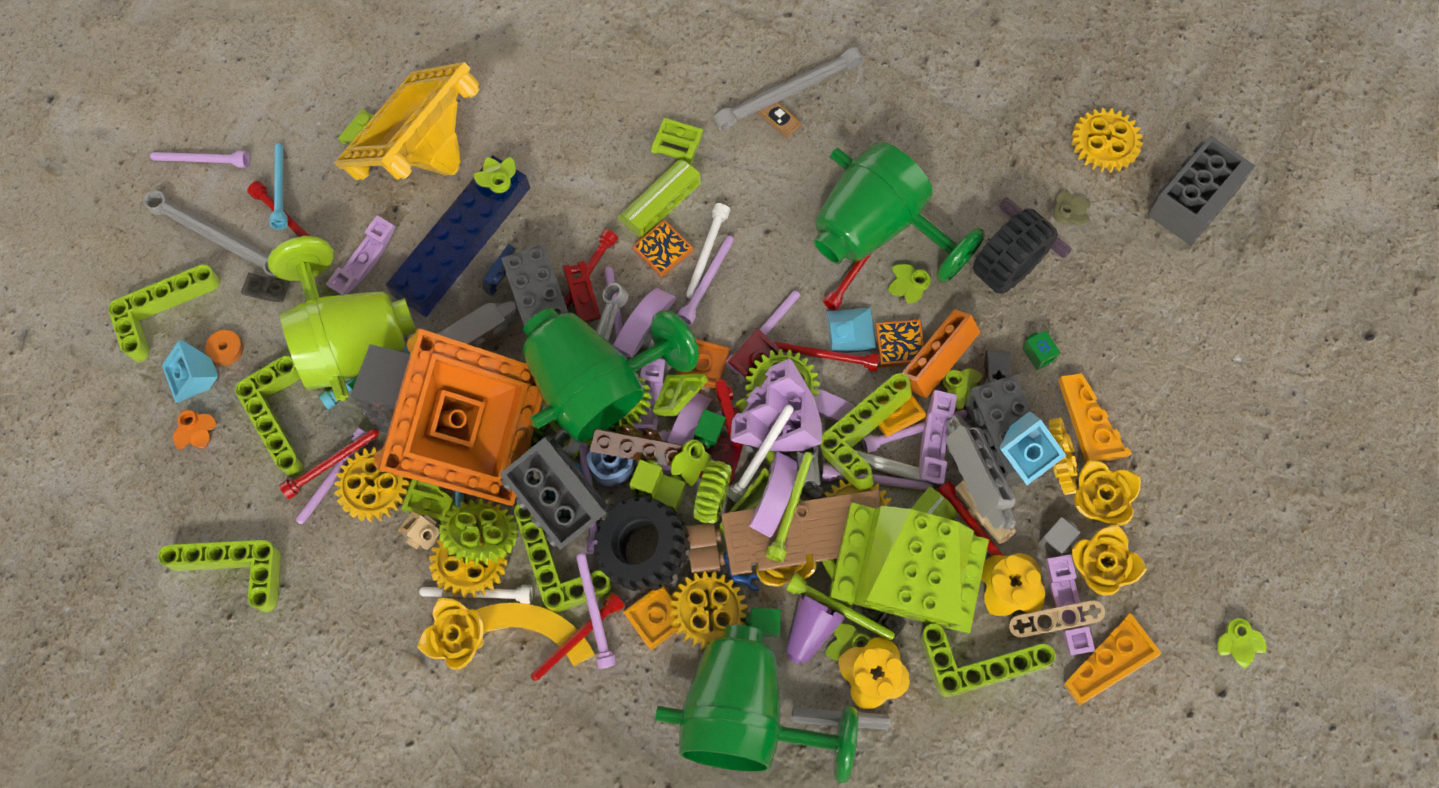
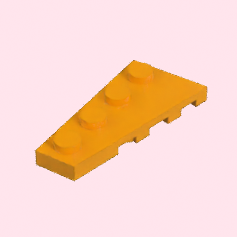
(1090, 422)
(1116, 658)

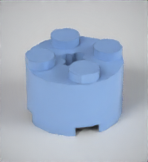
(610, 473)

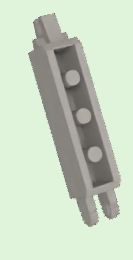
(482, 324)
(981, 473)

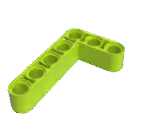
(155, 303)
(266, 417)
(862, 427)
(231, 559)
(548, 565)
(982, 668)

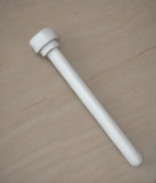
(720, 213)
(738, 490)
(523, 594)

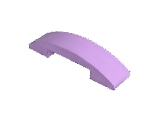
(364, 258)
(639, 322)
(654, 378)
(833, 407)
(686, 423)
(933, 443)
(776, 494)
(1064, 593)

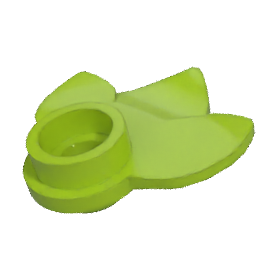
(494, 172)
(906, 282)
(965, 380)
(690, 464)
(847, 638)
(1241, 646)

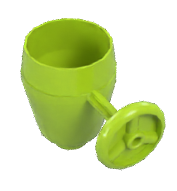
(333, 332)

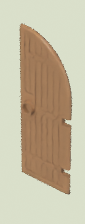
(813, 530)

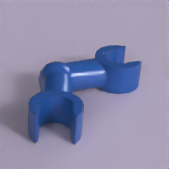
(742, 579)

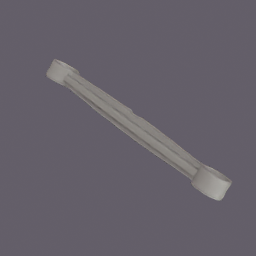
(728, 117)
(206, 230)
(604, 329)

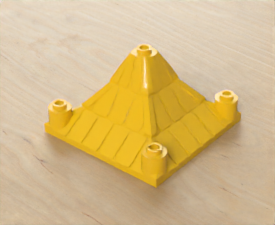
(414, 126)

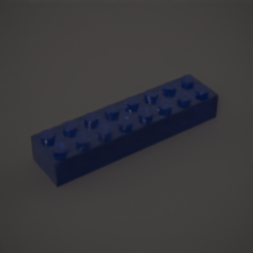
(454, 242)

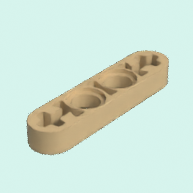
(1056, 618)

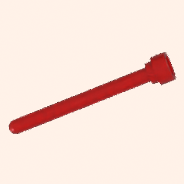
(259, 192)
(606, 240)
(834, 299)
(869, 361)
(291, 487)
(948, 492)
(612, 605)

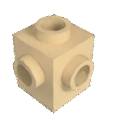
(419, 531)

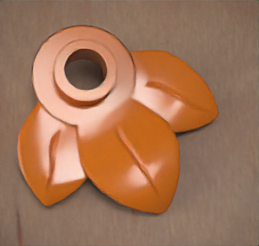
(196, 432)

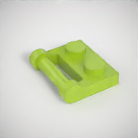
(680, 135)

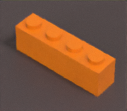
(941, 352)

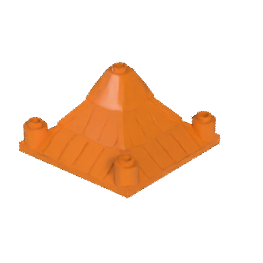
(460, 417)

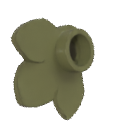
(1071, 209)

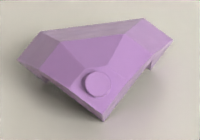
(781, 388)

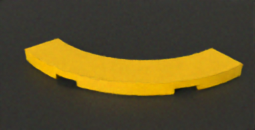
(537, 620)

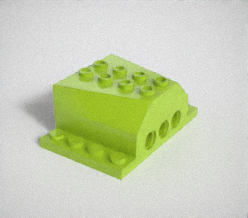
(910, 565)

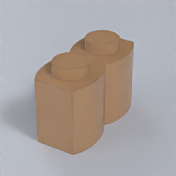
(704, 550)

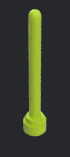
(777, 549)
(799, 586)

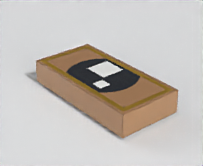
(780, 119)

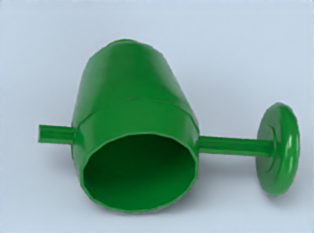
(877, 201)
(587, 378)
(735, 710)

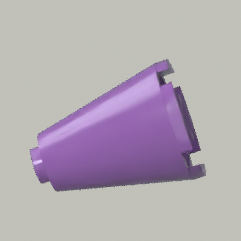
(810, 629)

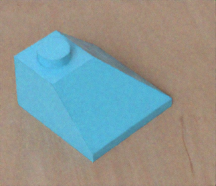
(851, 330)
(188, 371)
(1030, 448)

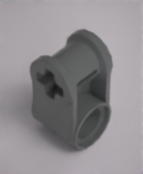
(996, 365)

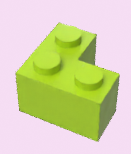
(651, 482)

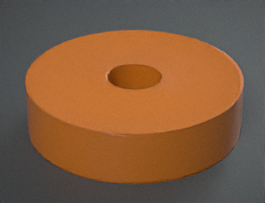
(229, 355)

